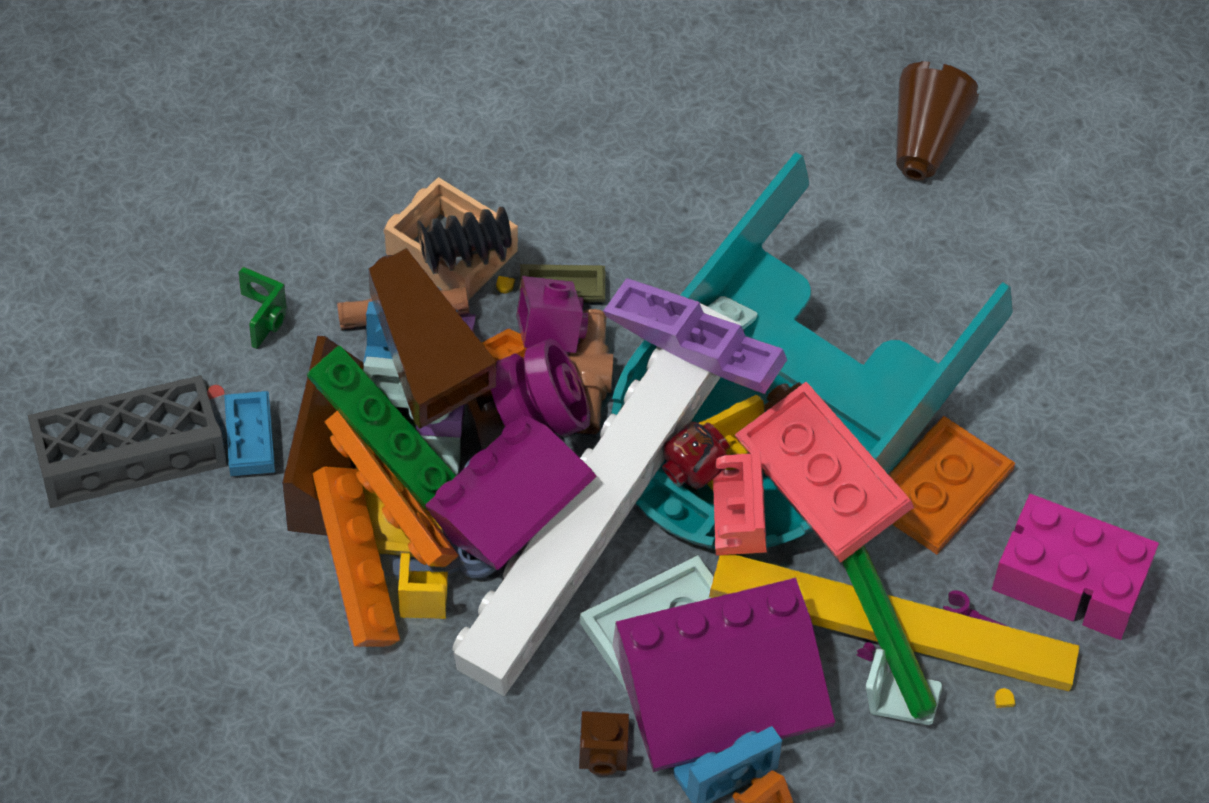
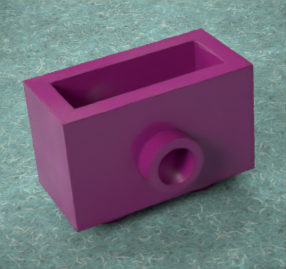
(550, 311)

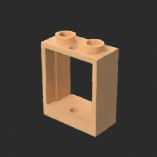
(428, 204)

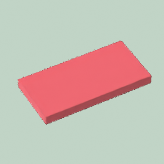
(824, 472)

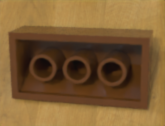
(310, 452)

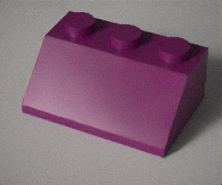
(509, 491)

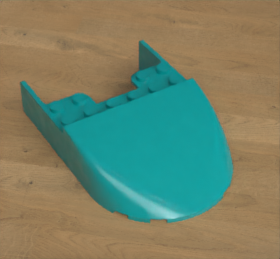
(879, 402)

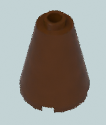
(931, 116)

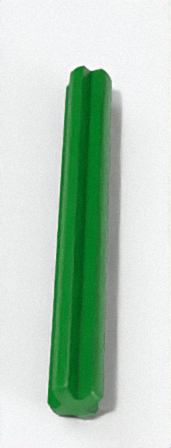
(890, 634)

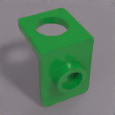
(272, 312)

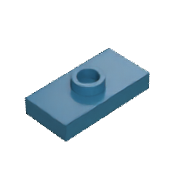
(249, 433)

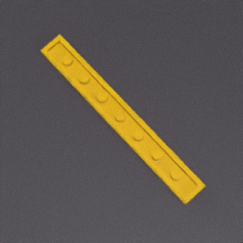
(926, 627)

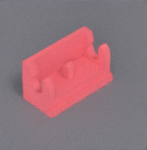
(739, 505)

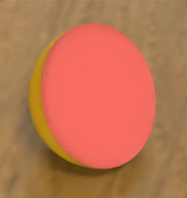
(215, 391)

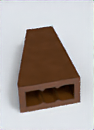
(428, 340)

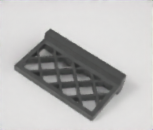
(131, 462)

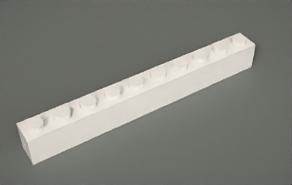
(567, 547)

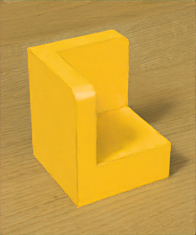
(421, 592)

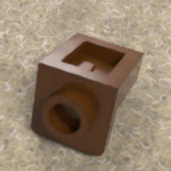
(604, 742)

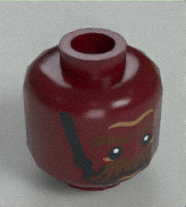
(693, 455)

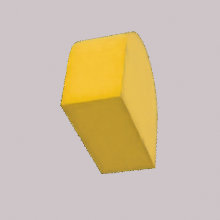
(505, 284)
(1004, 698)

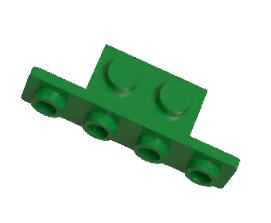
(380, 425)

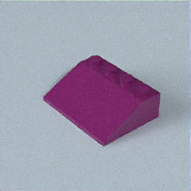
(721, 671)

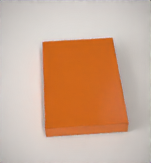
(947, 482)

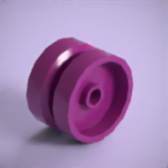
(543, 388)

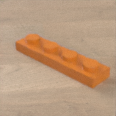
(400, 506)
(356, 557)

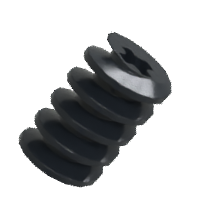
(465, 239)

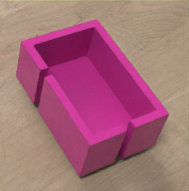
(1065, 553)

